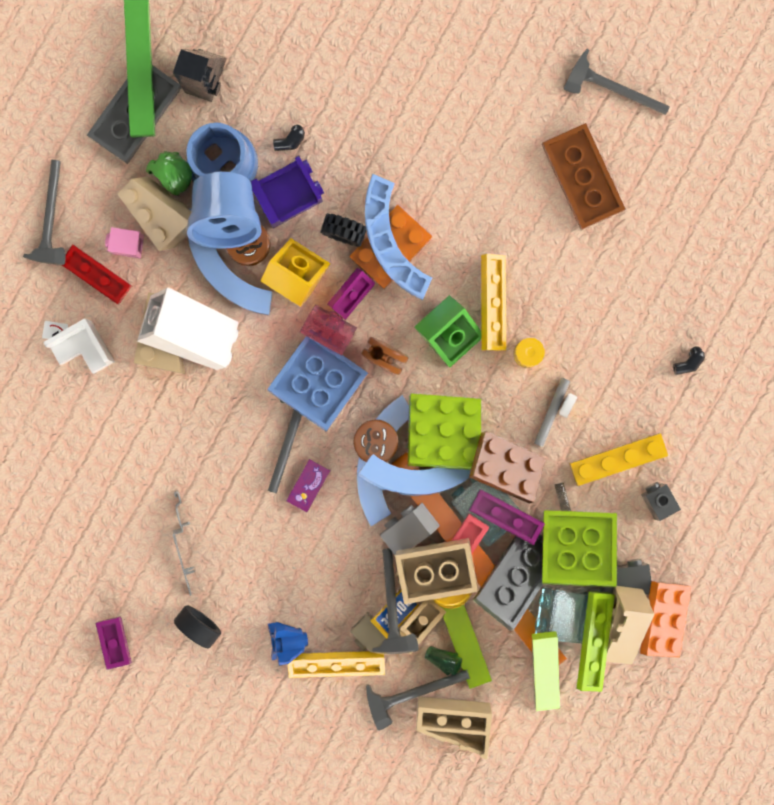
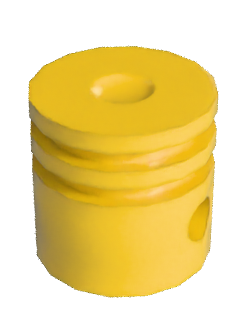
(528, 352)

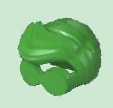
(171, 171)

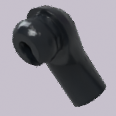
(292, 141)
(692, 364)

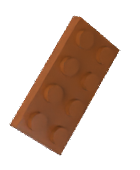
(583, 176)

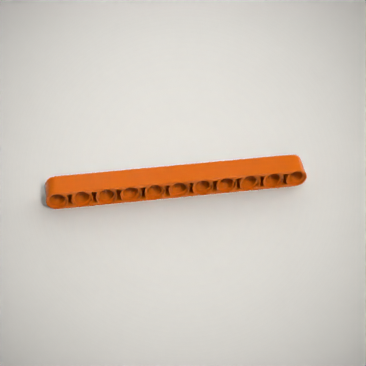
(483, 565)

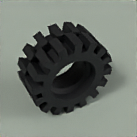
(343, 230)

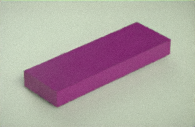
(506, 516)

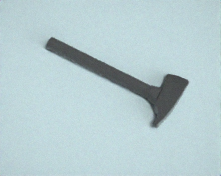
(582, 72)
(45, 252)
(285, 451)
(395, 643)
(380, 705)

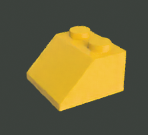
(295, 272)

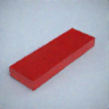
(96, 274)

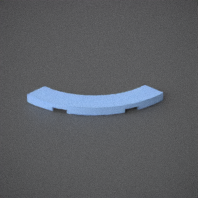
(383, 242)
(228, 283)
(411, 481)
(371, 496)

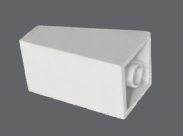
(188, 329)

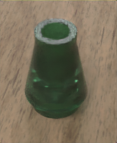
(445, 660)

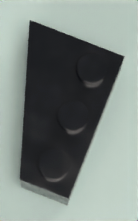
(199, 72)

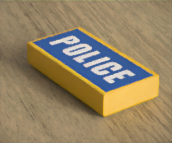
(380, 620)

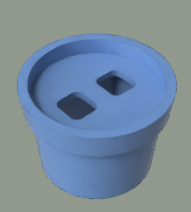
(234, 147)
(223, 211)

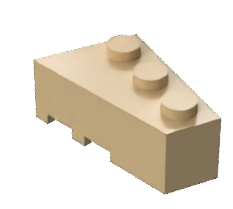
(156, 212)
(157, 358)
(629, 624)
(456, 722)

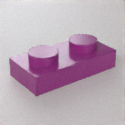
(351, 293)
(113, 643)

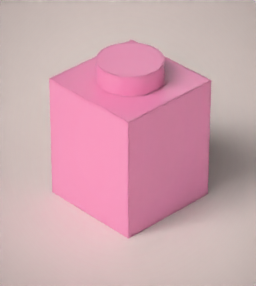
(124, 242)

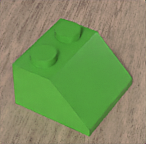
(449, 331)

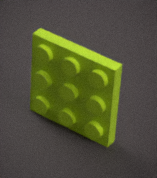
(443, 431)
(579, 548)

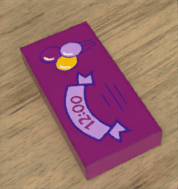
(308, 485)

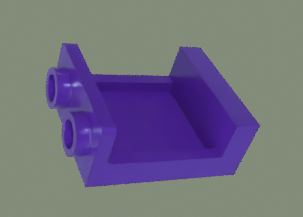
(287, 192)

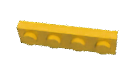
(493, 302)
(618, 459)
(337, 664)

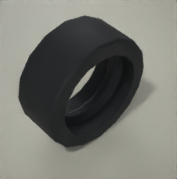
(197, 627)

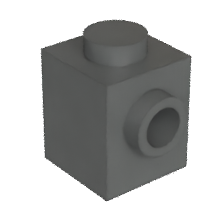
(660, 501)

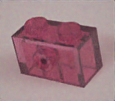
(328, 329)

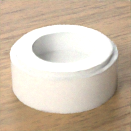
(567, 405)

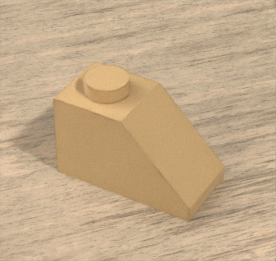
(422, 620)

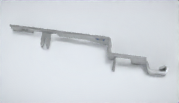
(186, 571)

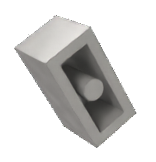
(410, 529)

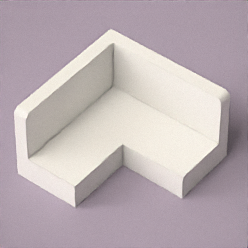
(84, 340)

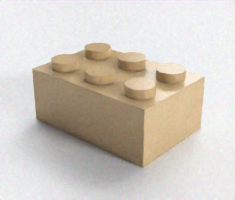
(436, 571)

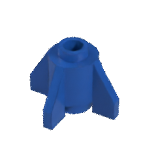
(286, 642)

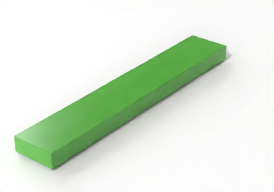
(139, 68)

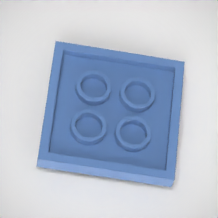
(317, 382)

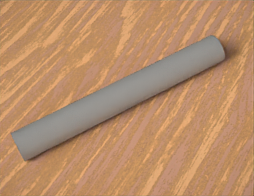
(552, 411)

